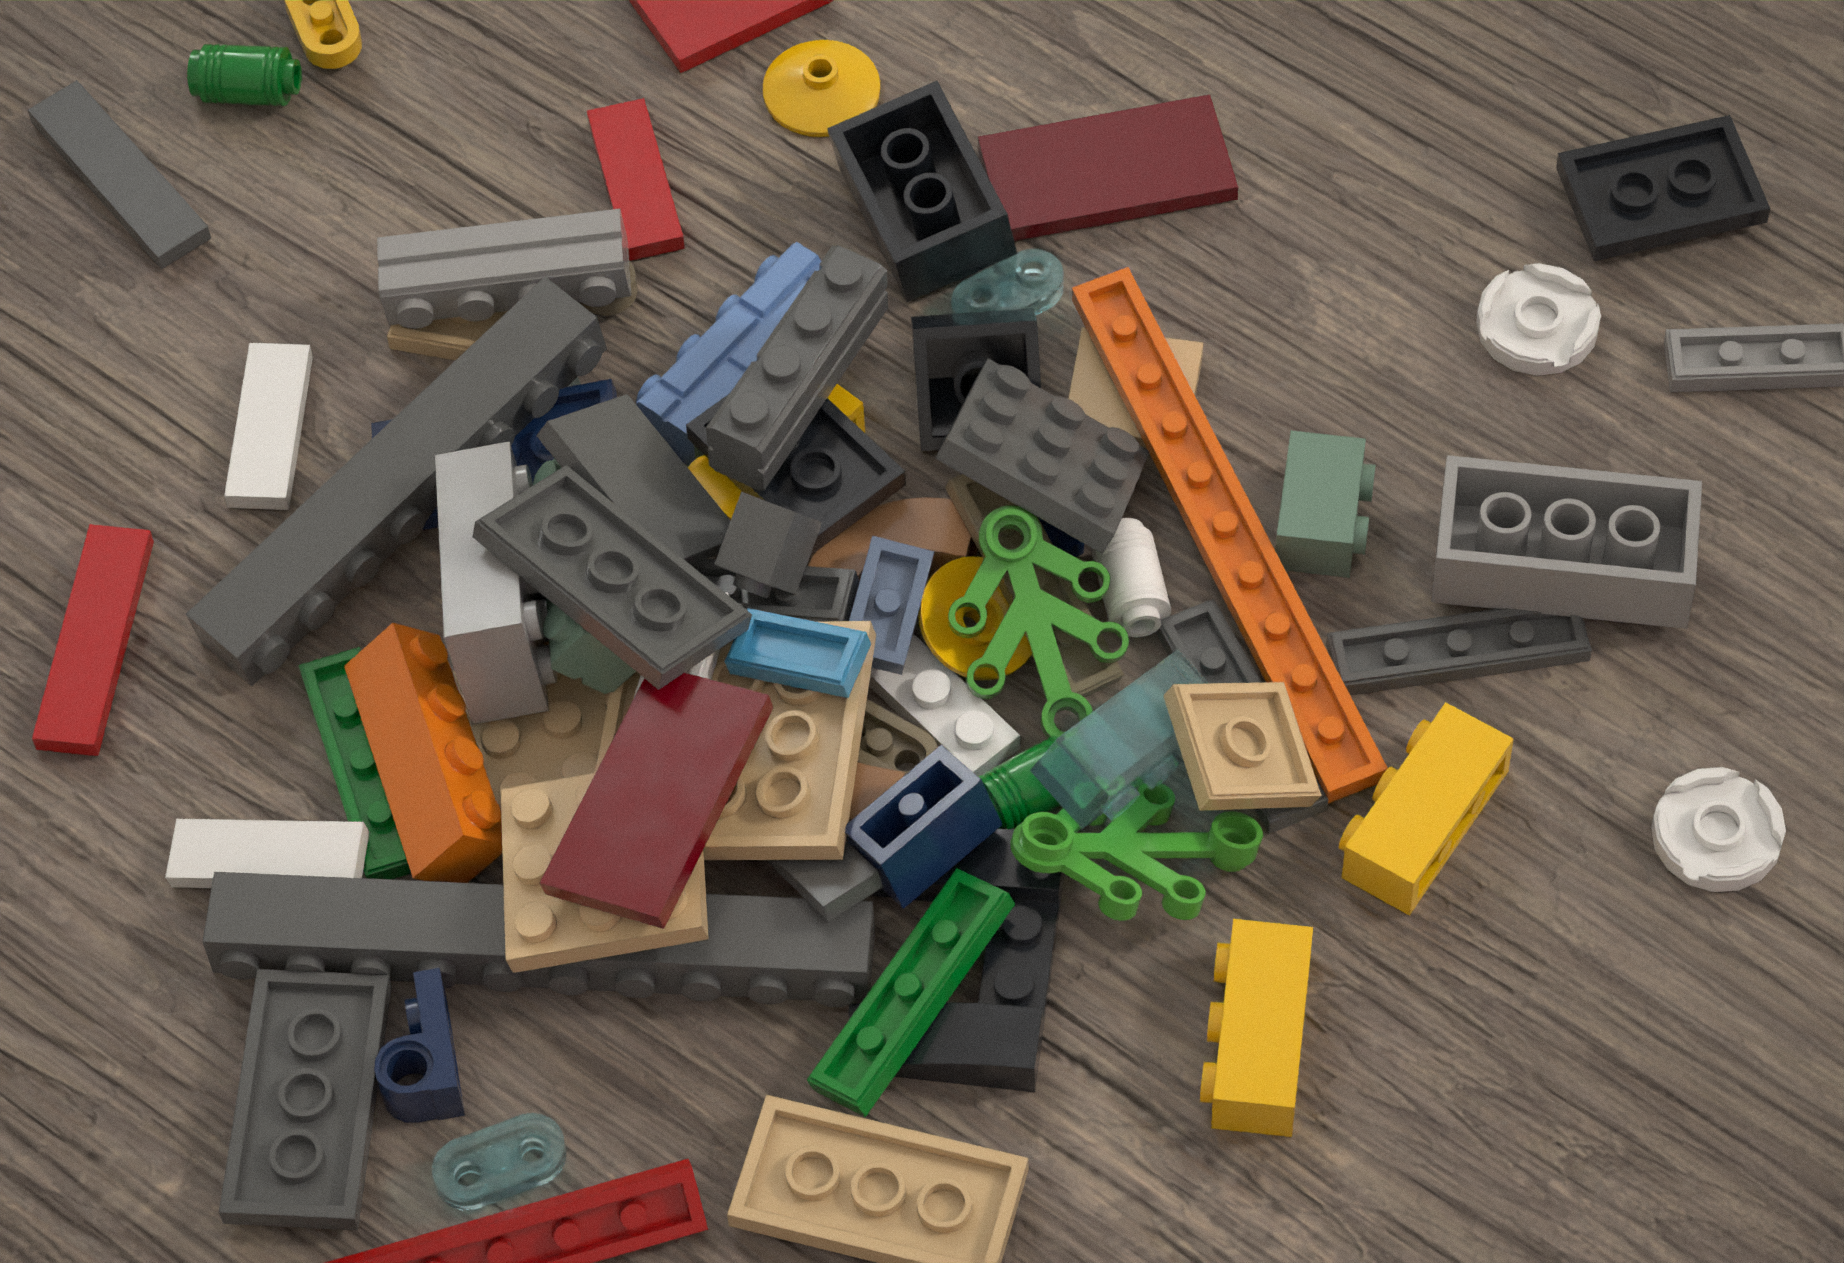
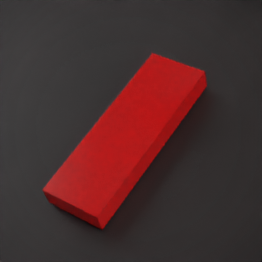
(636, 178)

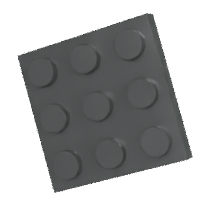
(1044, 454)

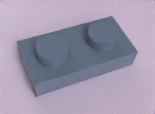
(891, 598)

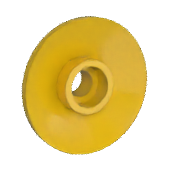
(812, 103)
(955, 652)

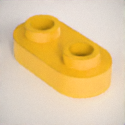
(326, 31)

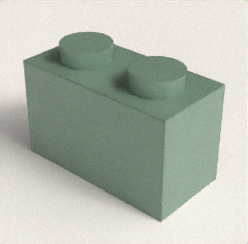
(1321, 504)

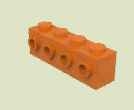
(426, 755)

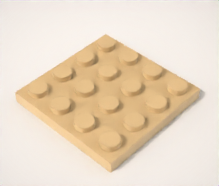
(799, 774)

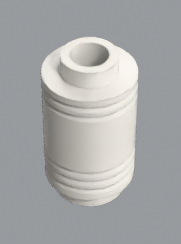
(1137, 586)

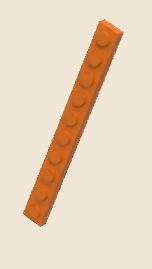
(1228, 532)

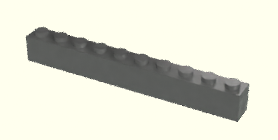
(400, 927)

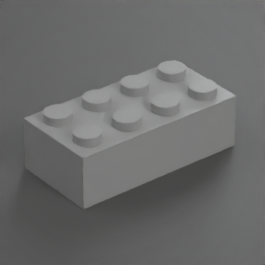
(1567, 541)
(488, 610)

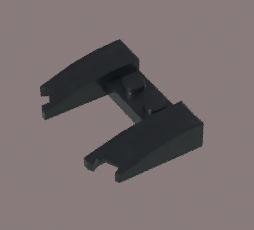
(1002, 1034)

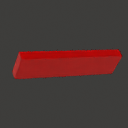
(93, 640)

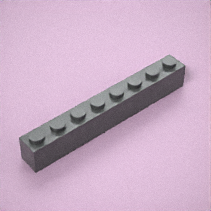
(390, 484)

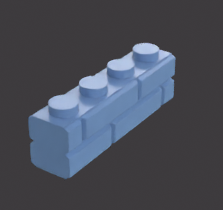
(715, 362)

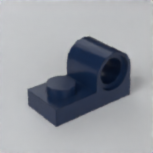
(426, 1052)

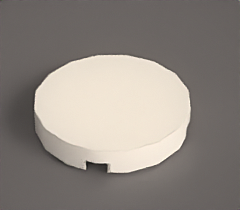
(1538, 319)
(1718, 830)

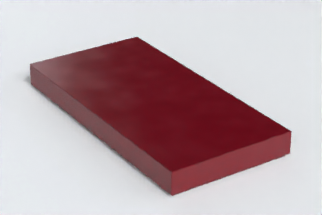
(1110, 167)
(657, 798)

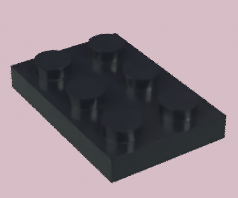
(1662, 188)
(829, 474)

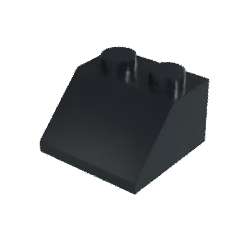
(951, 354)

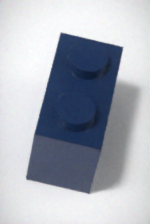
(923, 825)

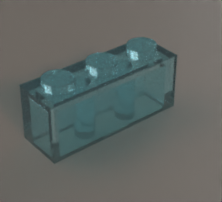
(1117, 747)

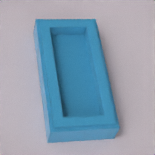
(799, 653)

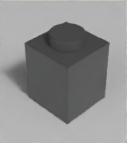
(767, 546)

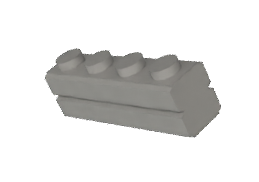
(495, 265)

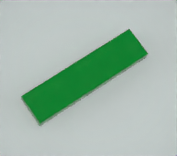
(353, 762)
(910, 992)

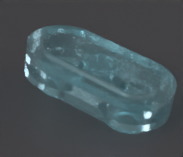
(1010, 287)
(496, 1157)

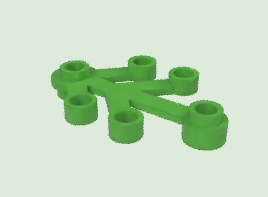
(1033, 612)
(1052, 845)

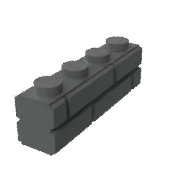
(797, 368)

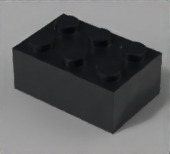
(922, 191)

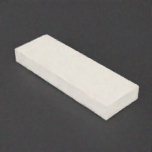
(268, 426)
(264, 848)

